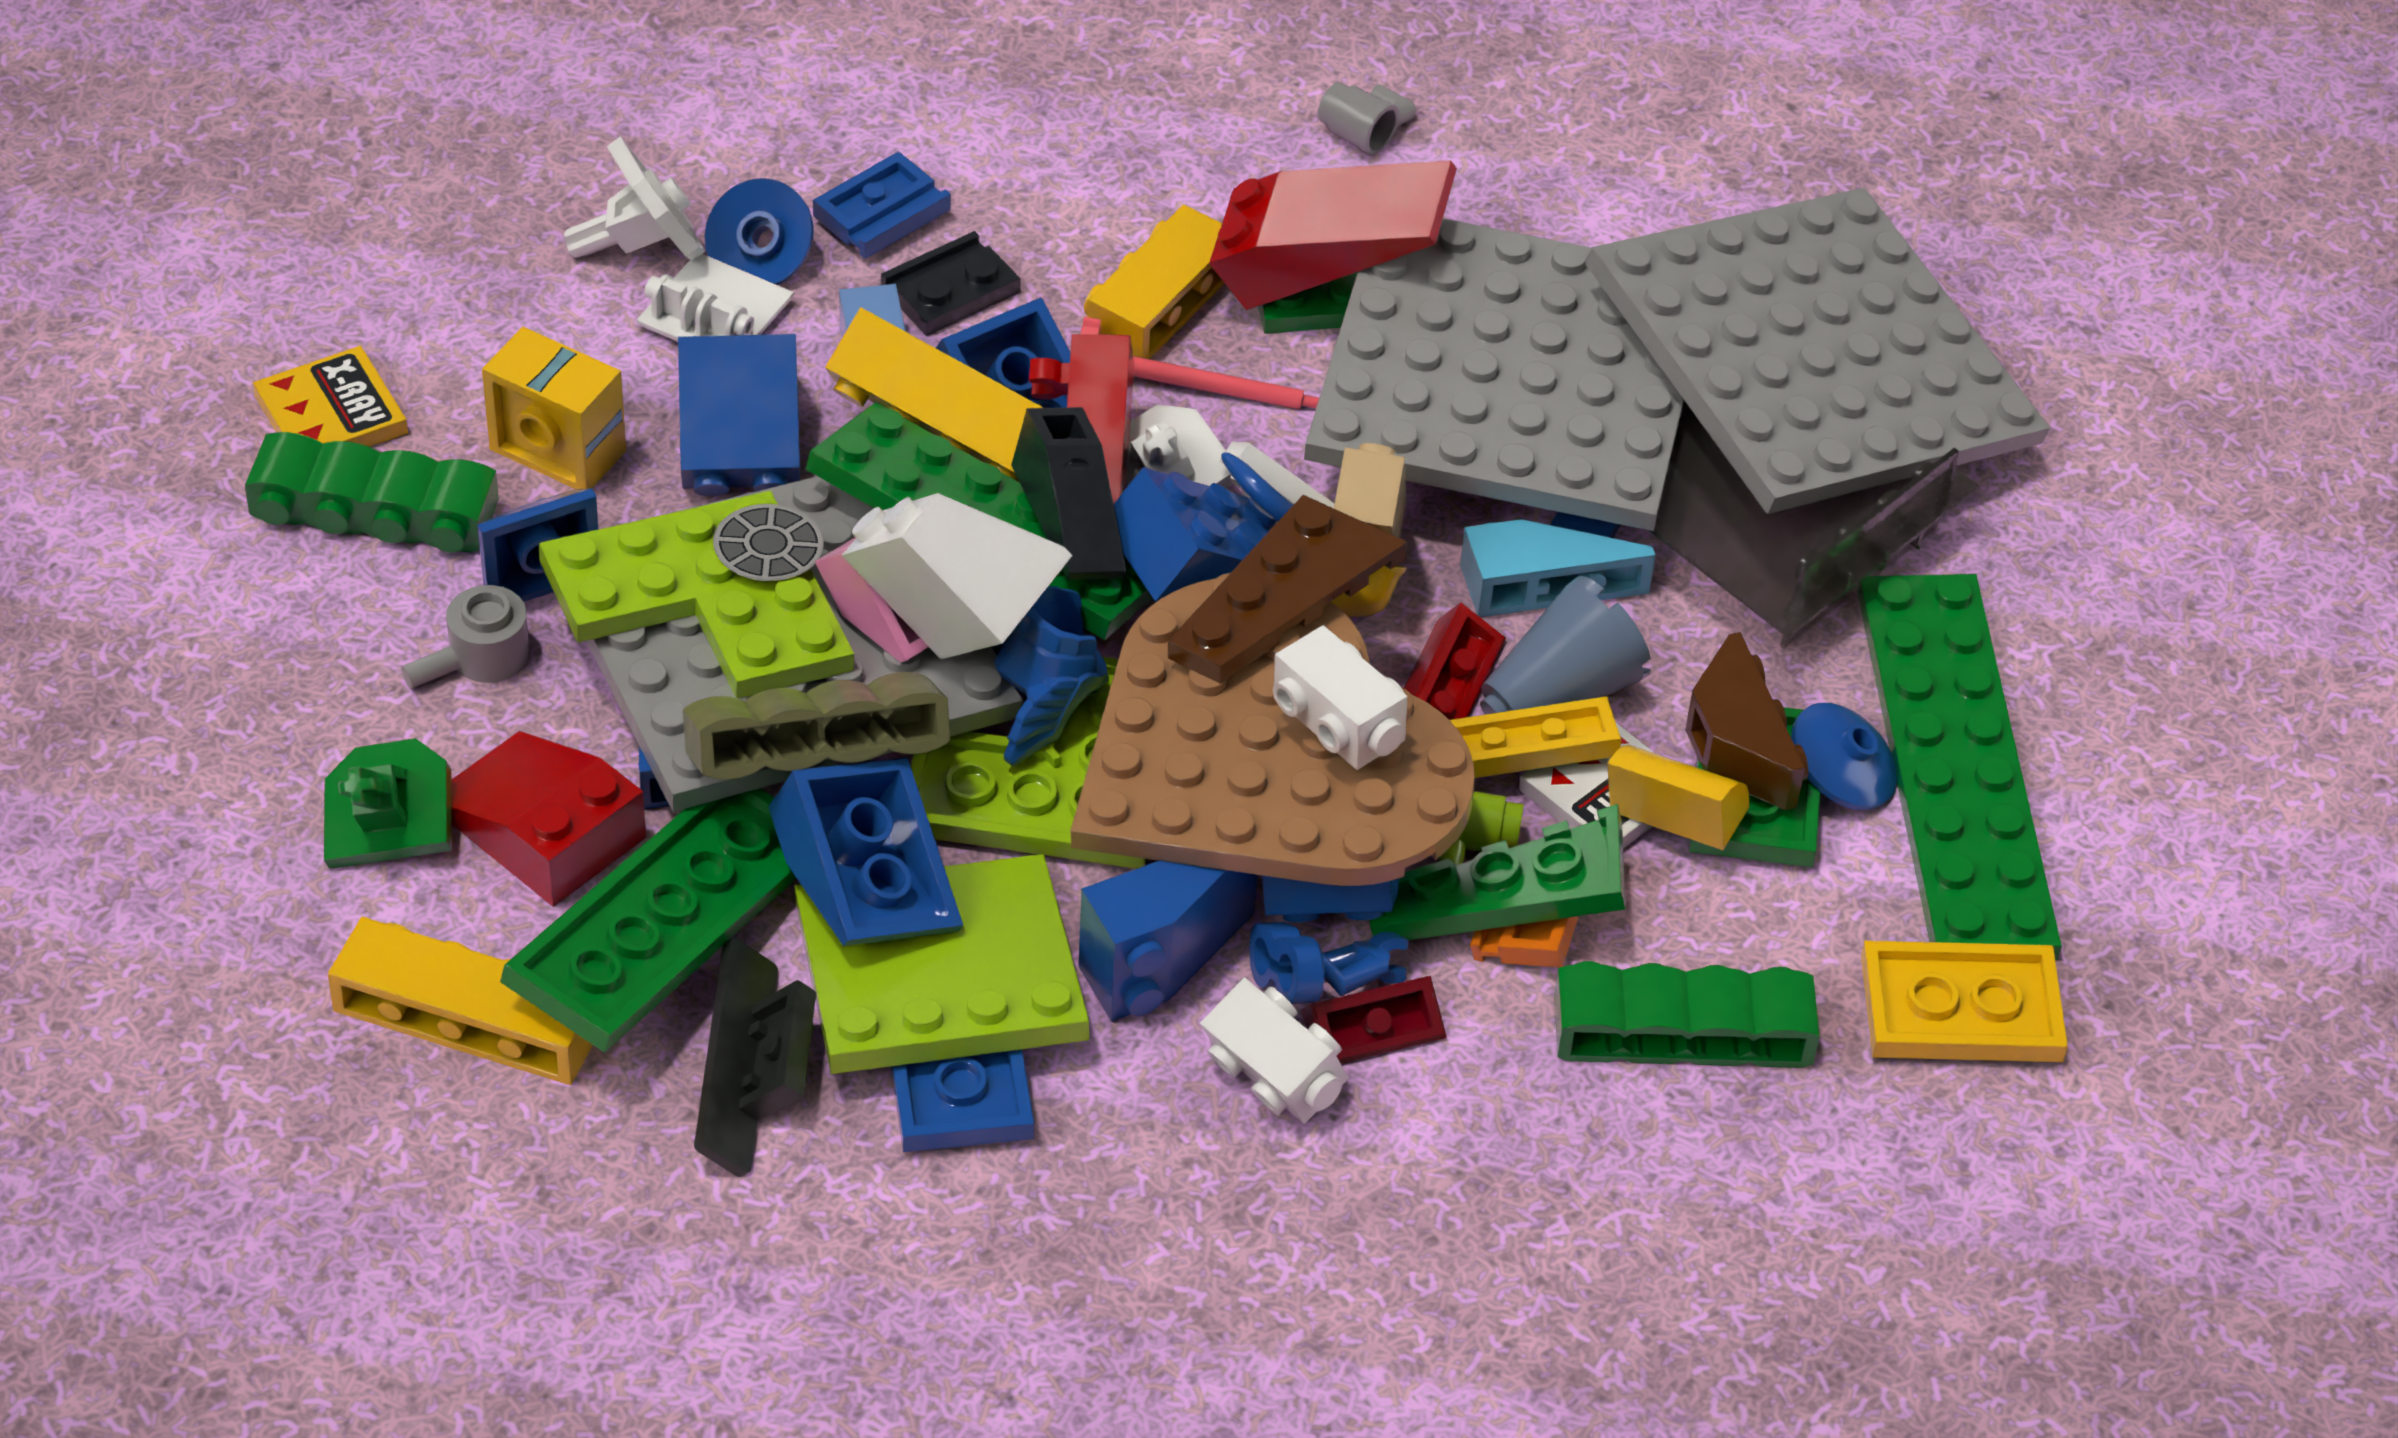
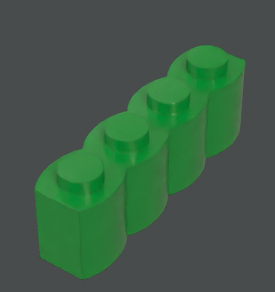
(371, 491)
(1688, 1016)

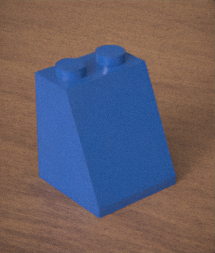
(738, 412)

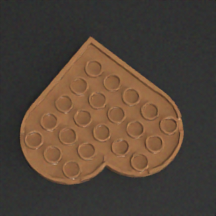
(1242, 787)

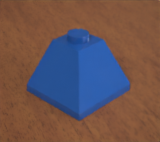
(512, 539)

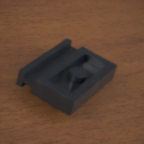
(951, 283)

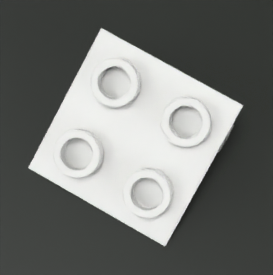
(711, 301)

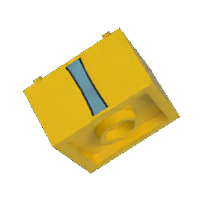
(554, 409)

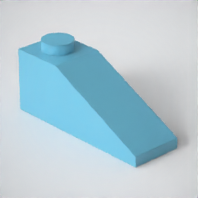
(1529, 564)

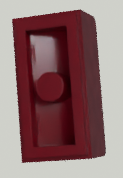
(1380, 1018)

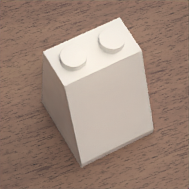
(953, 570)

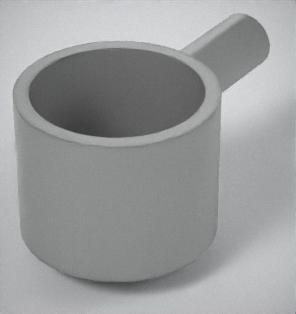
(484, 636)

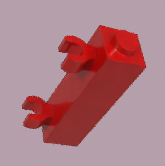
(1102, 384)

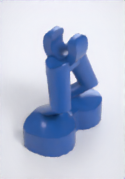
(1298, 966)

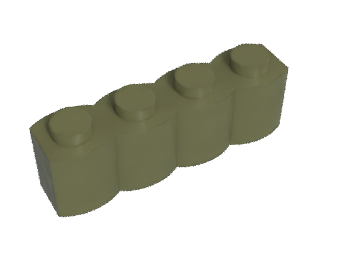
(802, 729)

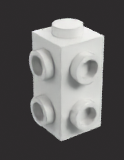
(1340, 697)
(1286, 1061)

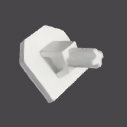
(637, 214)
(1178, 442)

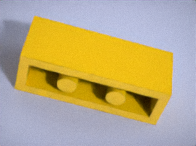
(1159, 283)

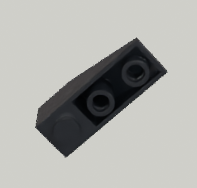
(1070, 490)

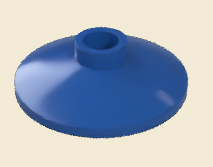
(748, 212)
(1845, 756)

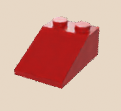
(548, 813)

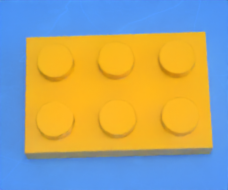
(1963, 1001)

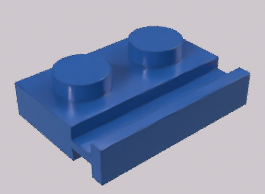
(881, 204)

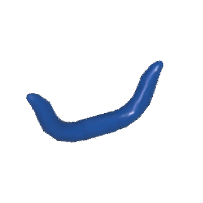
(1256, 486)

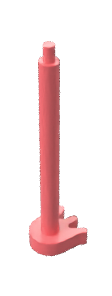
(1212, 381)

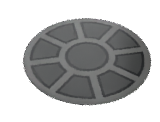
(768, 542)

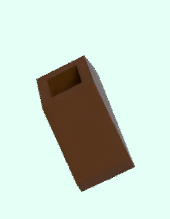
(1742, 729)

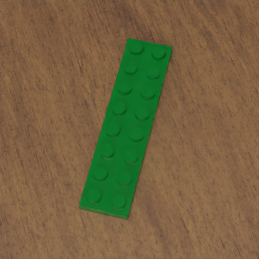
(1956, 762)

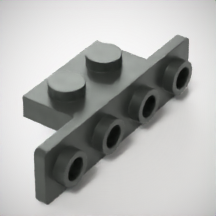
(752, 1054)

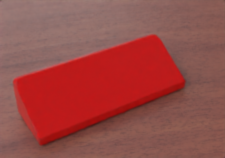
(1455, 662)

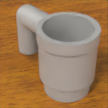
(1364, 117)

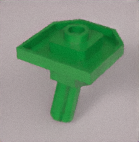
(387, 804)

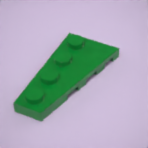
(1537, 881)

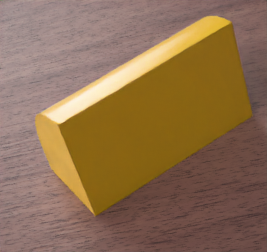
(1676, 796)

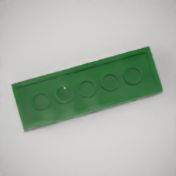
(889, 458)
(654, 919)

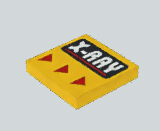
(332, 401)

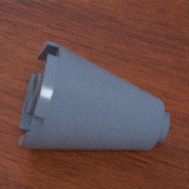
(1569, 654)

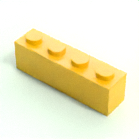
(928, 389)
(448, 999)

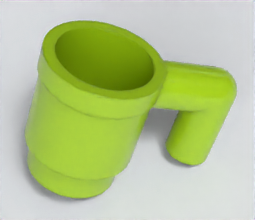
(1489, 822)

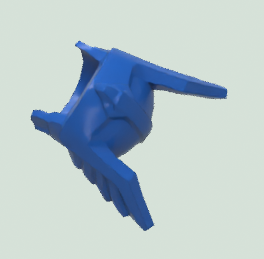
(1052, 665)

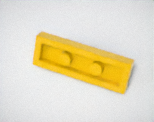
(1540, 736)

